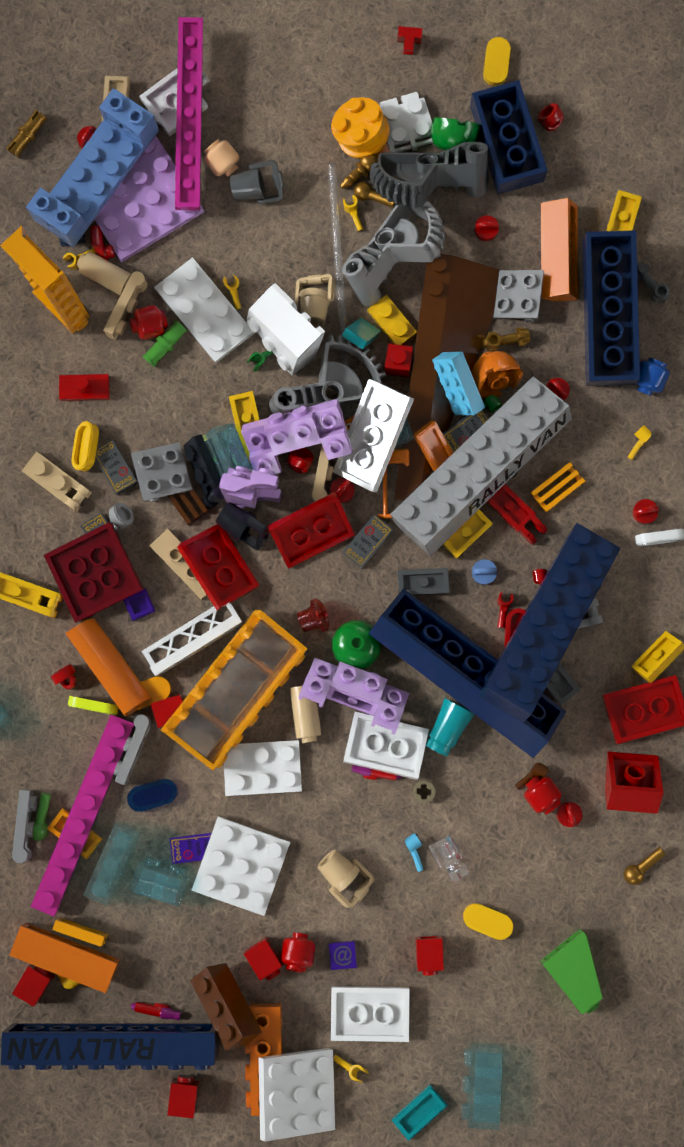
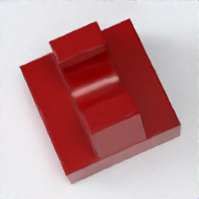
(409, 36)

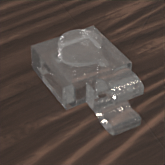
(448, 855)

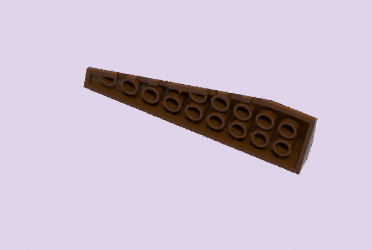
(452, 318)

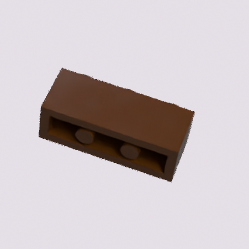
(226, 1006)

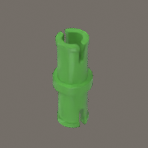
(164, 343)

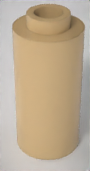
(103, 272)
(305, 717)

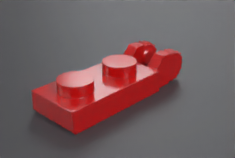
(516, 513)

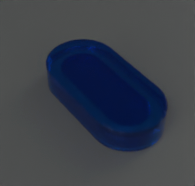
(152, 795)

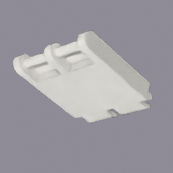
(407, 122)

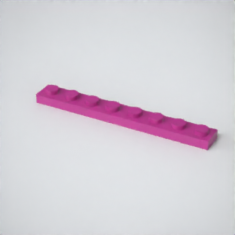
(189, 113)
(82, 816)

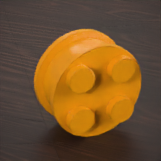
(360, 127)

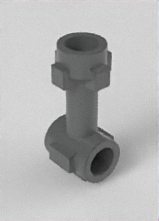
(659, 291)

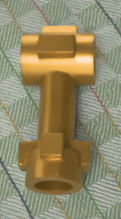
(494, 340)

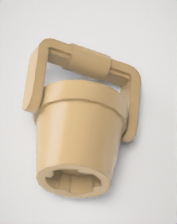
(315, 300)
(341, 873)

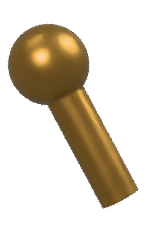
(364, 192)
(634, 874)

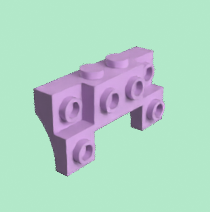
(294, 431)
(247, 488)
(357, 690)

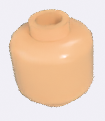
(221, 158)

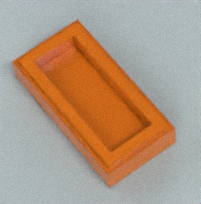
(433, 444)

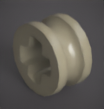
(429, 786)

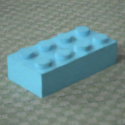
(458, 383)

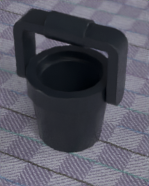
(238, 523)

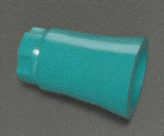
(448, 727)

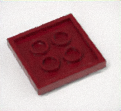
(93, 572)

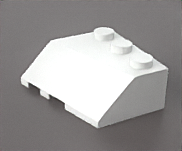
(285, 329)

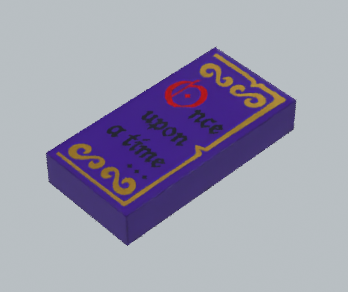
(189, 847)

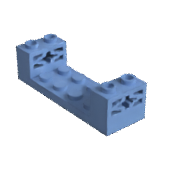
(96, 169)

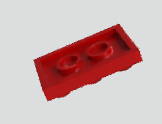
(311, 530)
(218, 566)
(645, 709)

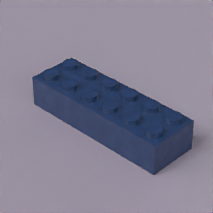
(611, 308)

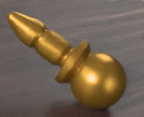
(363, 168)

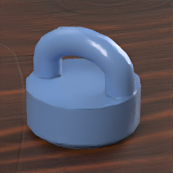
(484, 572)

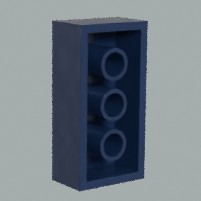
(510, 135)

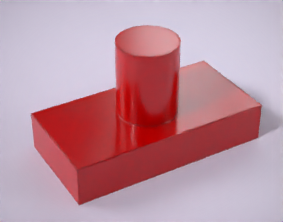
(84, 387)

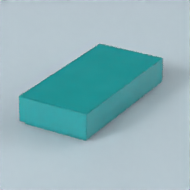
(361, 333)
(419, 1112)

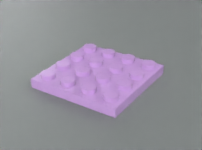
(143, 205)

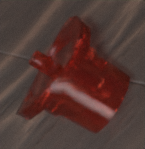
(314, 617)

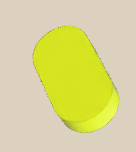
(93, 705)

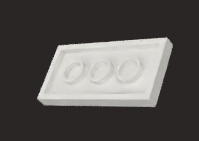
(204, 310)
(374, 434)

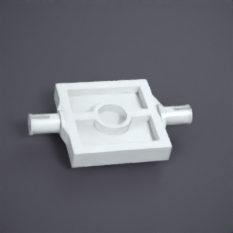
(162, 101)

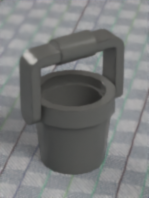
(251, 184)

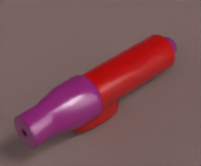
(373, 774)
(158, 1010)

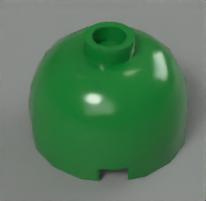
(451, 132)
(355, 645)

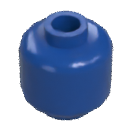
(652, 376)

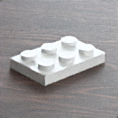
(384, 751)
(263, 768)
(370, 1013)

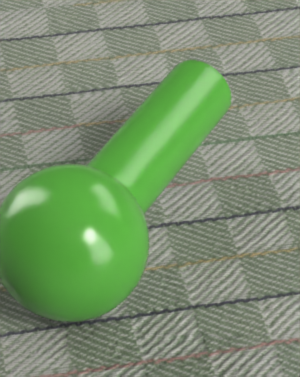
(40, 827)

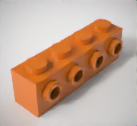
(265, 1044)

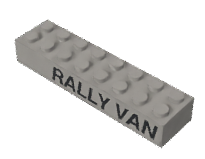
(481, 465)

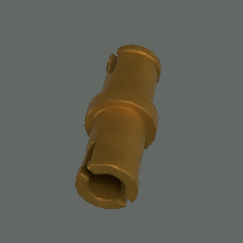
(26, 133)

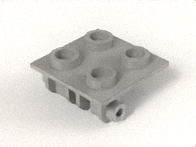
(519, 294)
(161, 471)

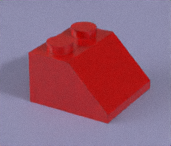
(633, 782)

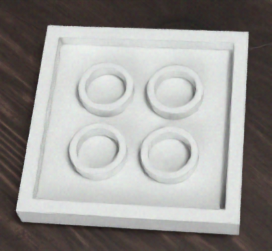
(240, 866)
(296, 1094)

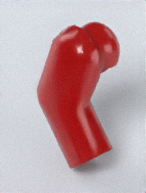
(98, 245)

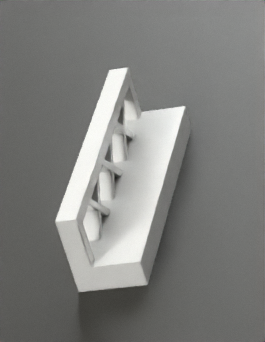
(194, 646)

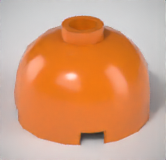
(495, 372)

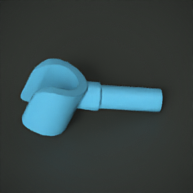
(412, 843)

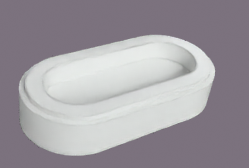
(660, 537)

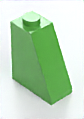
(575, 972)

